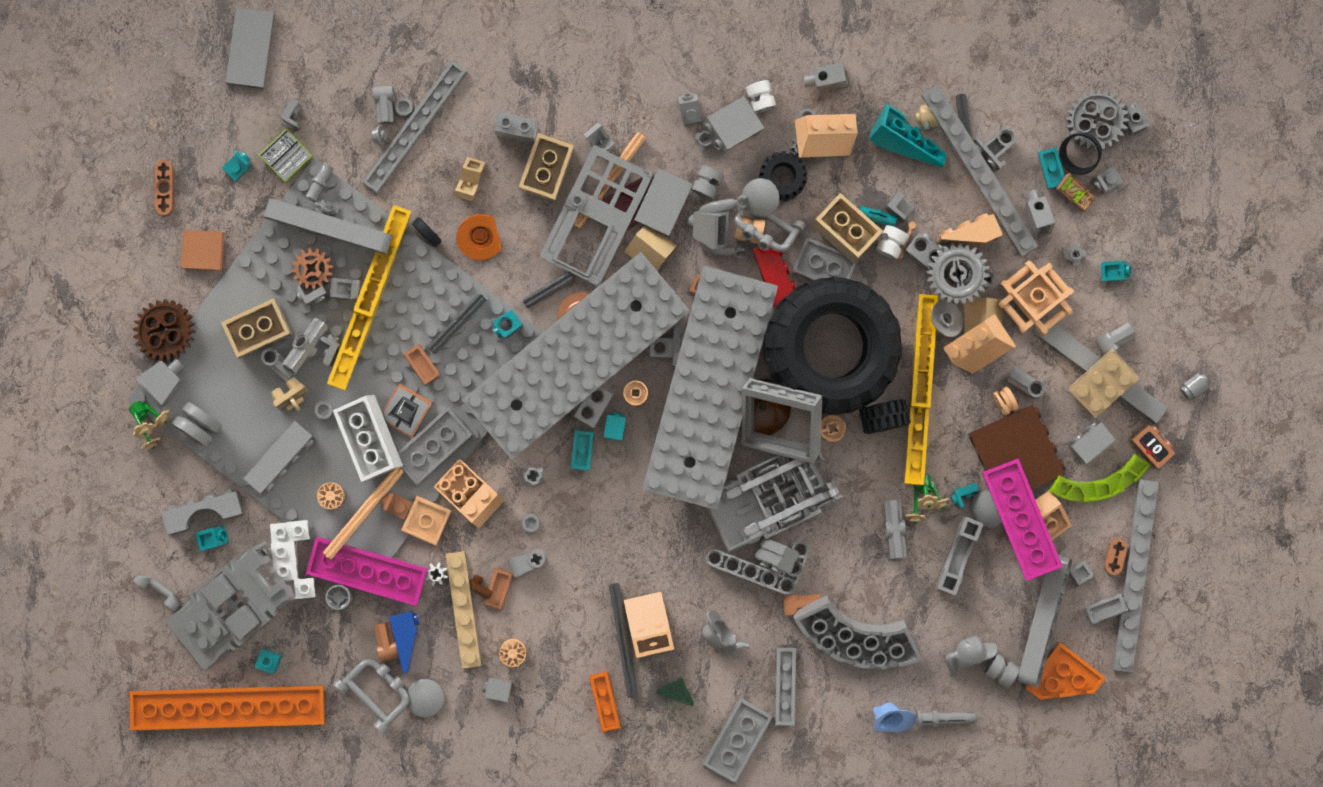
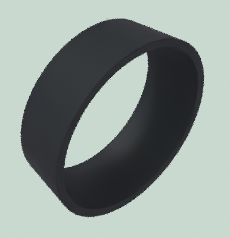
(1068, 165)

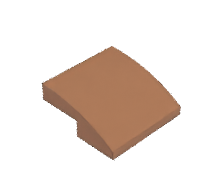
(202, 250)

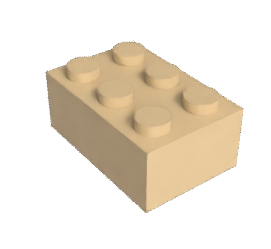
(546, 167)
(847, 228)
(256, 328)
(1103, 383)

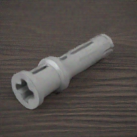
(935, 718)

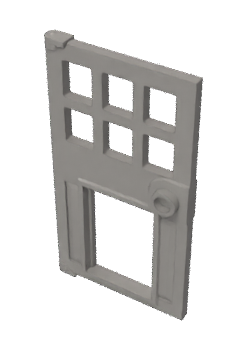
(604, 213)

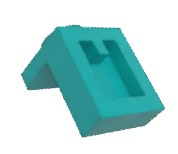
(237, 165)
(1115, 271)
(966, 491)
(212, 538)

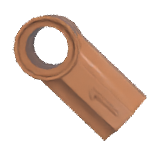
(793, 603)
(386, 644)

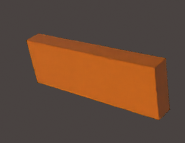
(605, 701)

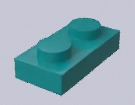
(1051, 167)
(582, 450)

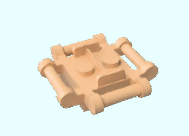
(1036, 297)

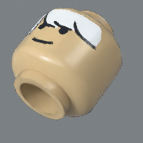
(926, 118)

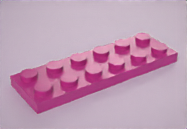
(1022, 519)
(368, 572)

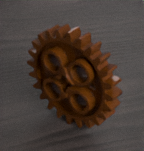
(166, 347)

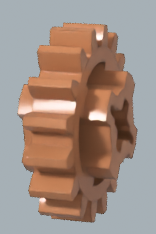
(306, 276)

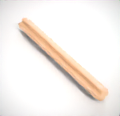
(627, 154)
(362, 513)

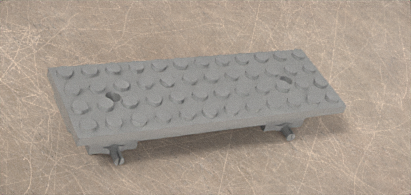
(575, 355)
(706, 387)

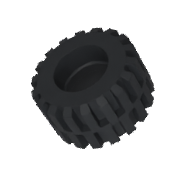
(794, 164)
(884, 416)

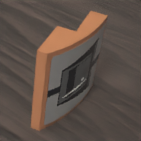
(406, 410)

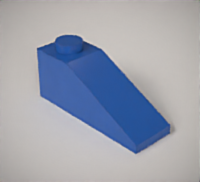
(405, 632)

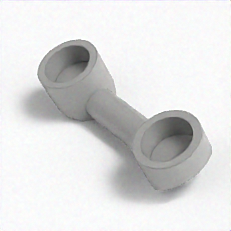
(171, 601)

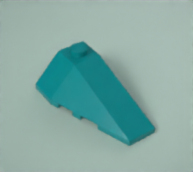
(898, 136)

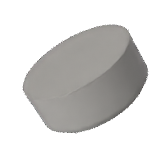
(404, 107)
(323, 410)
(530, 523)

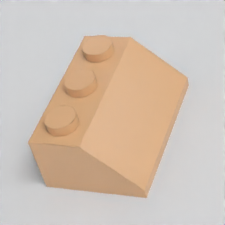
(826, 135)
(980, 345)
(1053, 514)

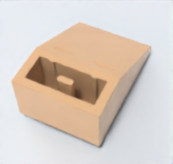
(976, 234)
(469, 493)
(648, 624)

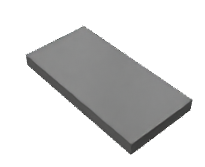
(250, 48)
(433, 445)
(737, 740)

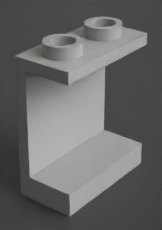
(732, 125)
(516, 128)

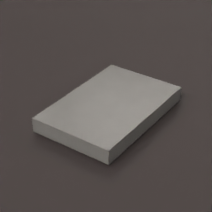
(663, 202)
(821, 261)

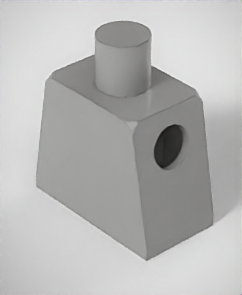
(835, 73)
(1038, 214)
(162, 380)

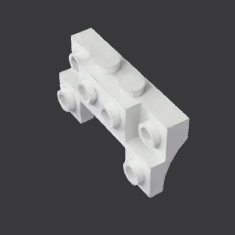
(285, 557)

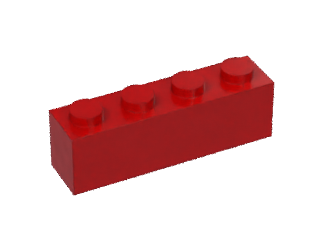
(774, 272)

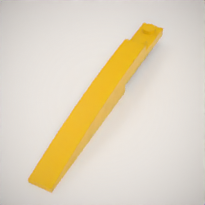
(368, 301)
(920, 392)

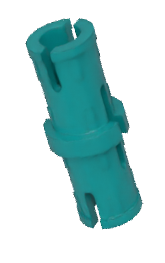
(878, 216)

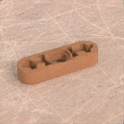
(169, 173)

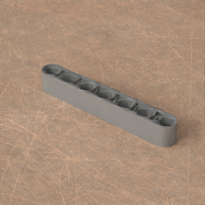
(327, 226)
(1044, 624)

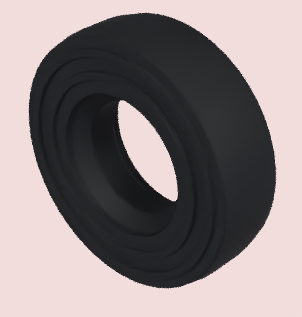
(426, 232)

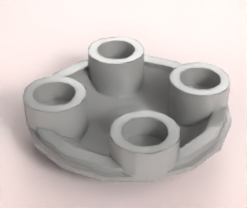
(761, 197)
(985, 510)
(425, 698)

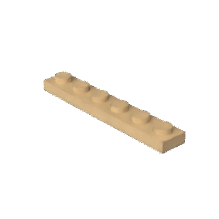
(463, 609)

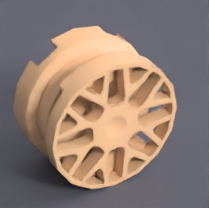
(1005, 401)
(832, 428)
(331, 495)
(512, 653)

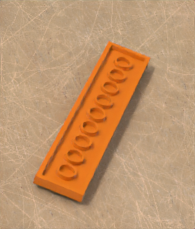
(227, 707)

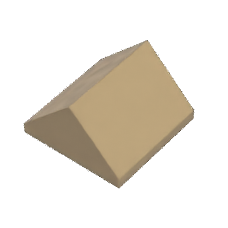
(653, 245)
(981, 310)

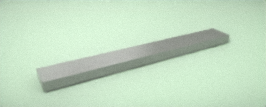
(414, 127)
(1086, 359)

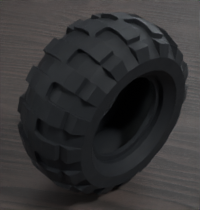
(877, 328)

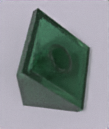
(676, 691)

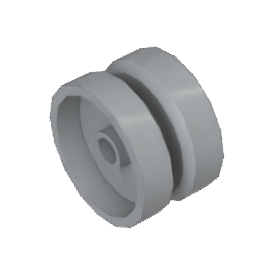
(195, 427)

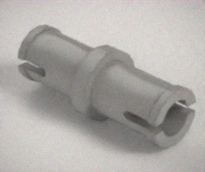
(319, 182)

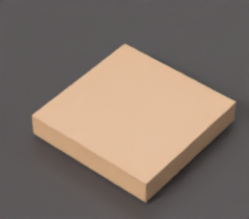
(426, 520)

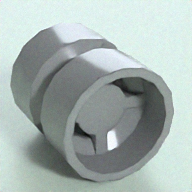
(707, 182)
(339, 597)
(1001, 670)

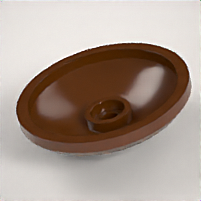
(772, 418)

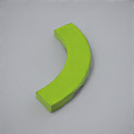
(1102, 488)

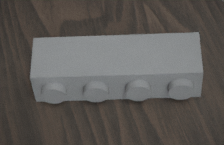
(278, 458)

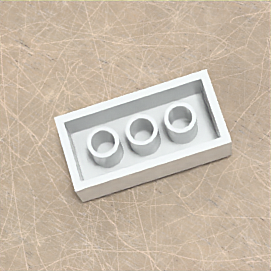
(367, 438)

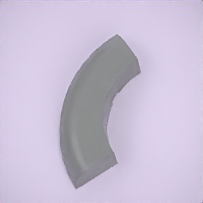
(855, 641)

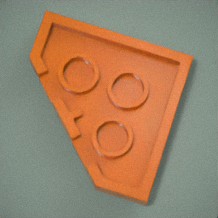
(1066, 676)

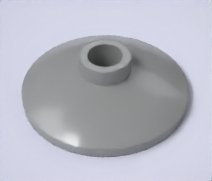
(947, 318)

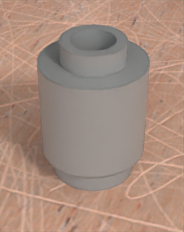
(1195, 386)

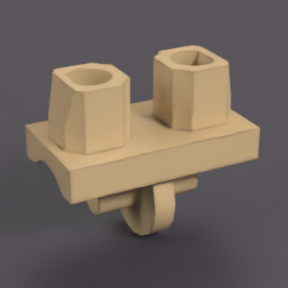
(291, 398)

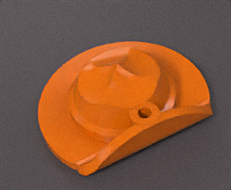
(478, 237)

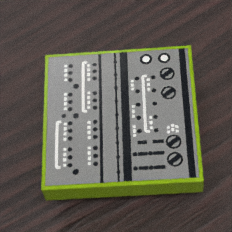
(285, 155)

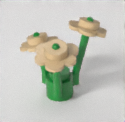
(143, 430)
(928, 502)

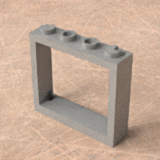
(786, 396)

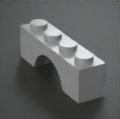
(179, 519)
(958, 555)

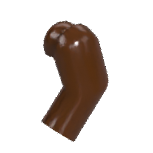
(478, 588)

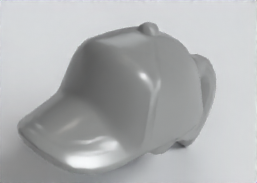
(720, 636)
(970, 652)

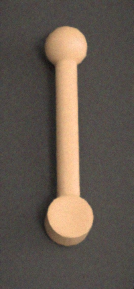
(911, 226)

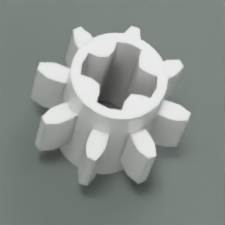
(441, 571)

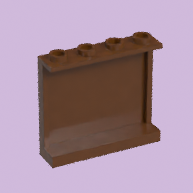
(1019, 437)

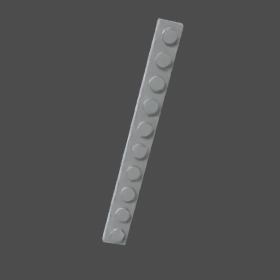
(979, 170)
(1135, 575)

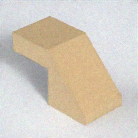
(469, 179)

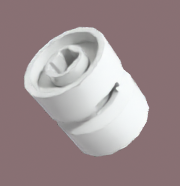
(760, 96)
(891, 242)

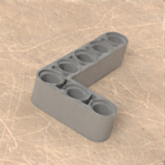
(760, 571)

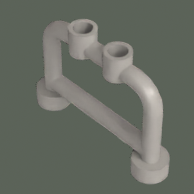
(796, 230)
(397, 684)

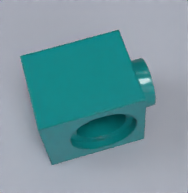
(509, 316)
(615, 426)
(268, 661)

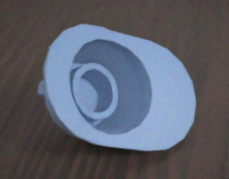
(892, 719)

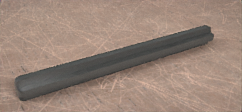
(623, 640)

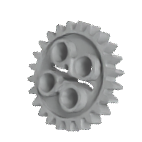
(1103, 102)

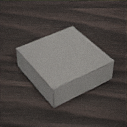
(1081, 573)

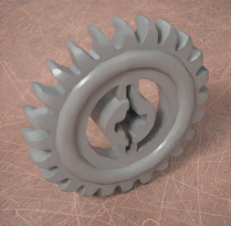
(961, 292)

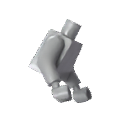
(712, 226)

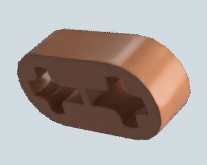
(1120, 558)

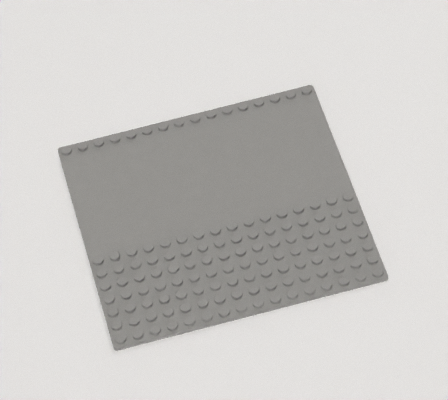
(416, 306)

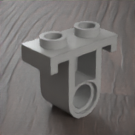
(995, 147)

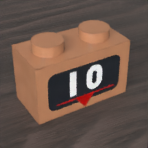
(1152, 446)

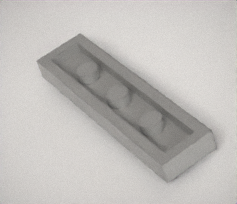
(785, 686)

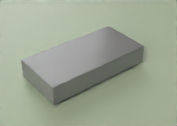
(1106, 609)

